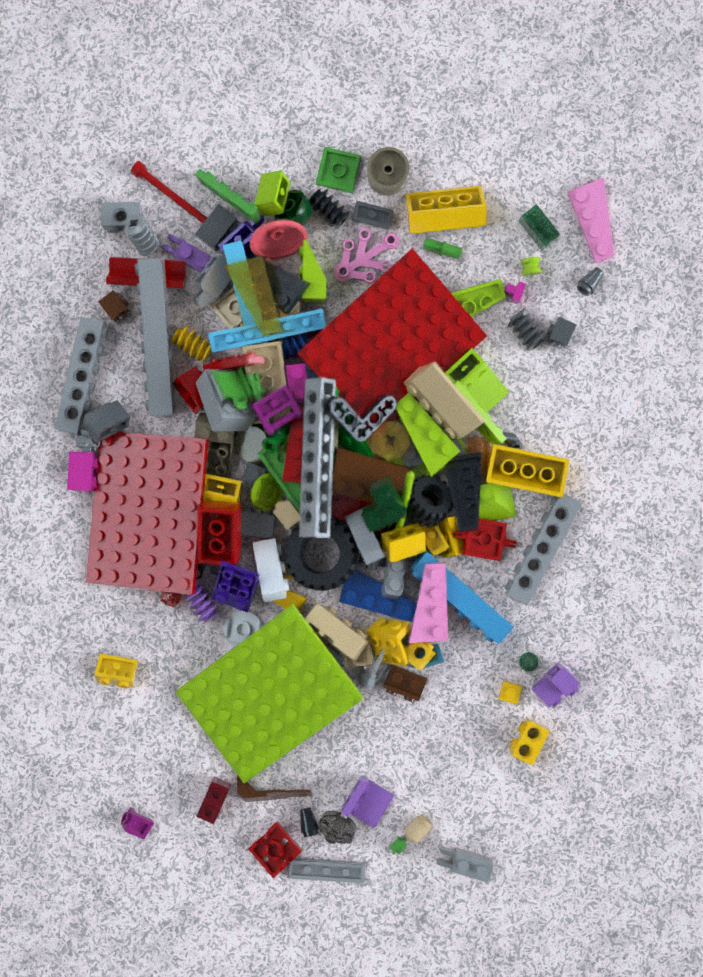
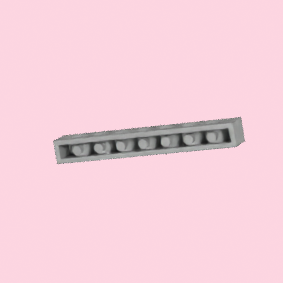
(317, 459)

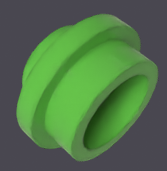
(398, 845)

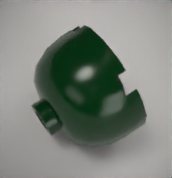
(296, 208)

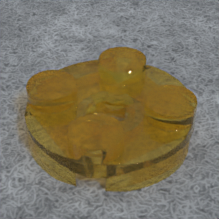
(401, 440)

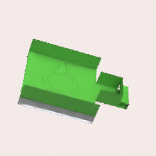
(232, 386)

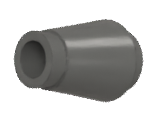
(590, 282)

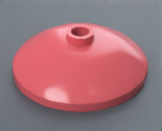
(278, 239)

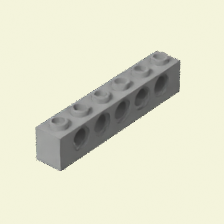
(72, 384)
(524, 594)

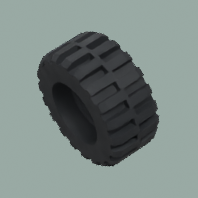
(322, 580)

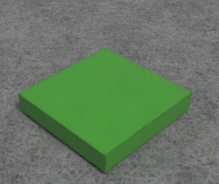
(338, 170)

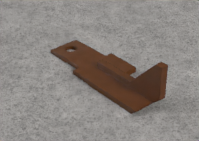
(249, 794)

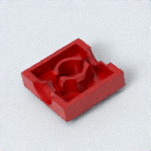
(270, 845)

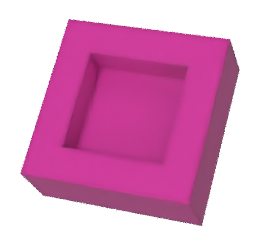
(515, 291)

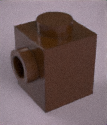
(115, 306)

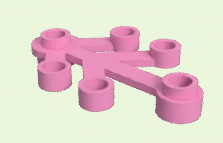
(363, 259)

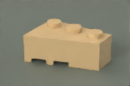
(337, 630)

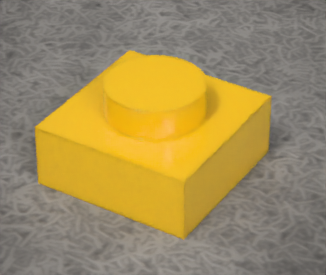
(510, 692)

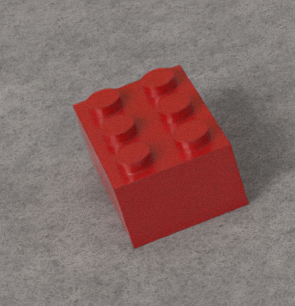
(218, 532)

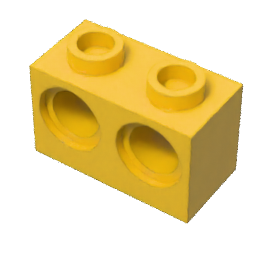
(412, 649)
(534, 742)

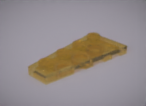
(255, 290)

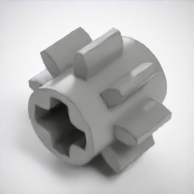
(86, 442)

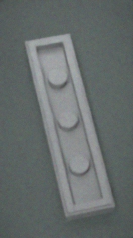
(326, 870)

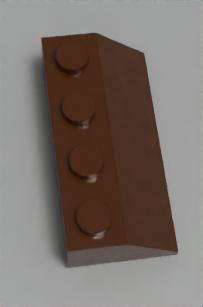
(356, 472)

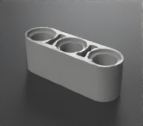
(365, 540)

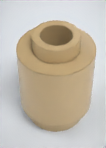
(417, 828)

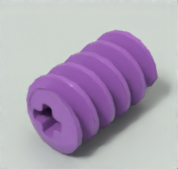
(202, 604)

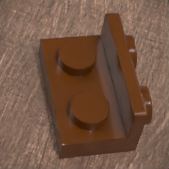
(404, 683)

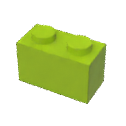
(272, 193)

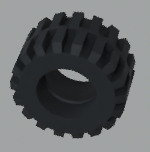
(437, 492)

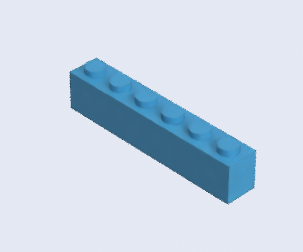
(467, 603)

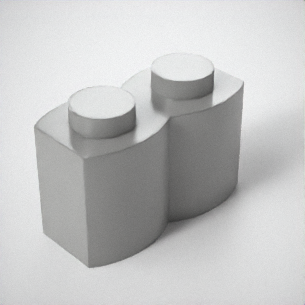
(393, 583)

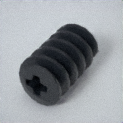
(328, 208)

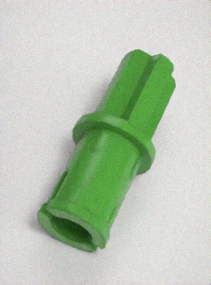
(442, 248)

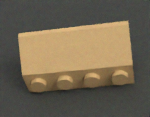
(443, 401)

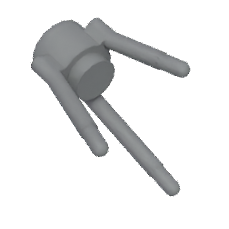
(369, 678)

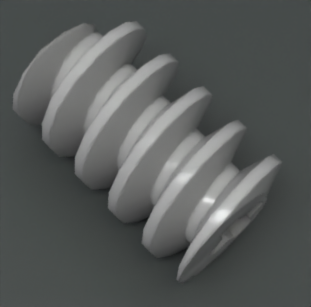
(141, 234)

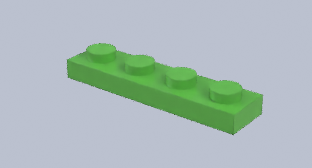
(223, 191)

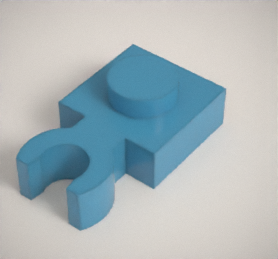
(437, 658)

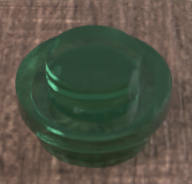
(528, 661)

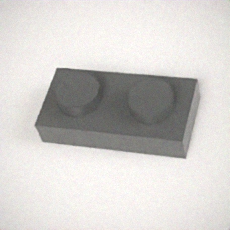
(372, 215)

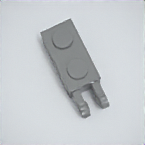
(212, 281)
(467, 863)

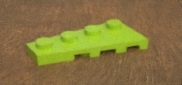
(480, 296)
(488, 429)
(429, 439)

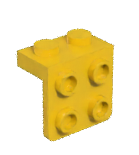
(387, 636)

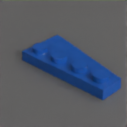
(366, 594)

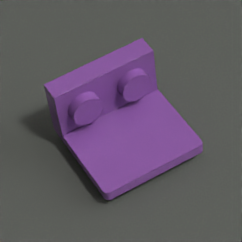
(367, 801)

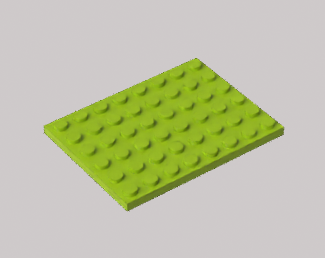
(269, 694)

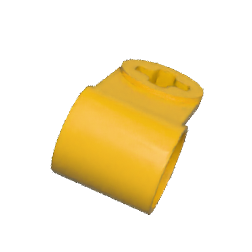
(292, 598)

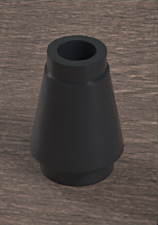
(308, 823)

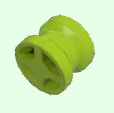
(530, 266)

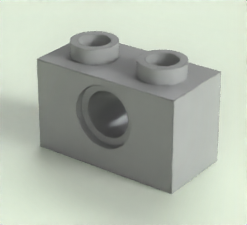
(111, 212)

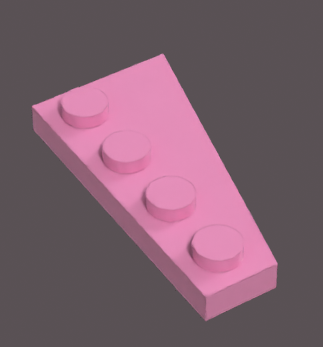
(593, 216)
(430, 616)

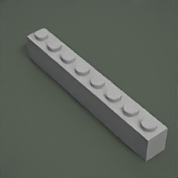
(156, 336)

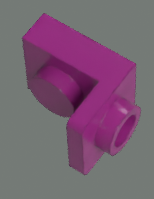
(136, 824)

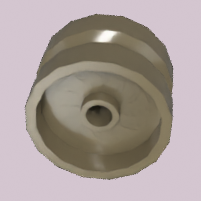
(394, 161)

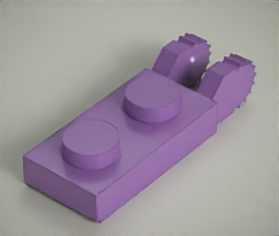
(186, 252)

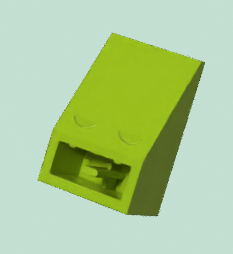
(312, 273)
(478, 379)

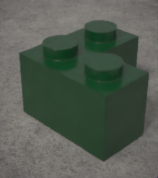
(387, 505)

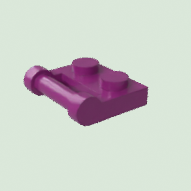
(273, 404)

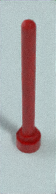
(139, 170)

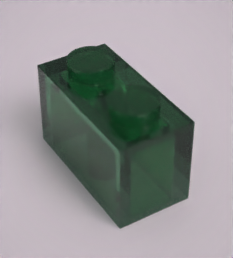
(539, 227)

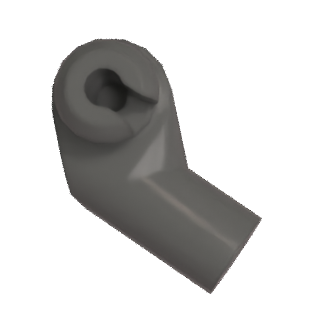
(512, 440)

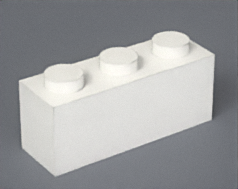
(270, 569)

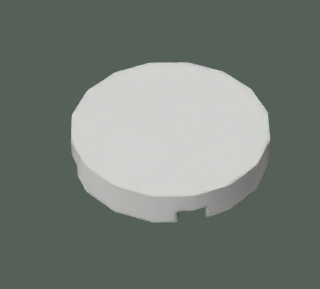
(241, 623)

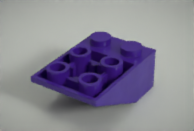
(235, 586)

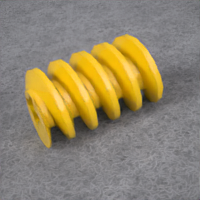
(192, 344)

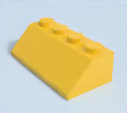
(446, 209)
(527, 470)

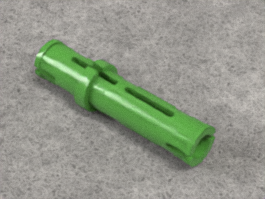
(257, 390)

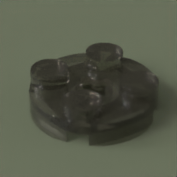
(337, 828)

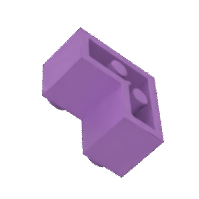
(554, 684)

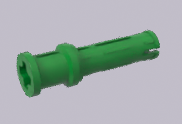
(279, 437)

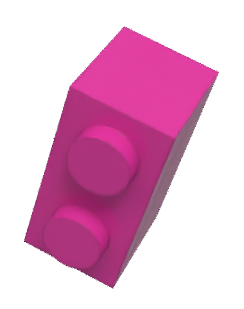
(296, 381)
(82, 471)

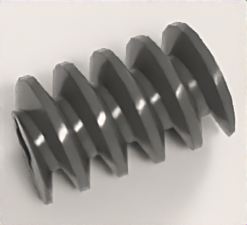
(526, 330)

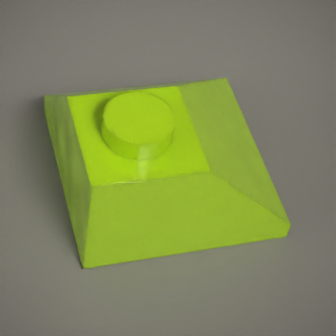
(496, 502)

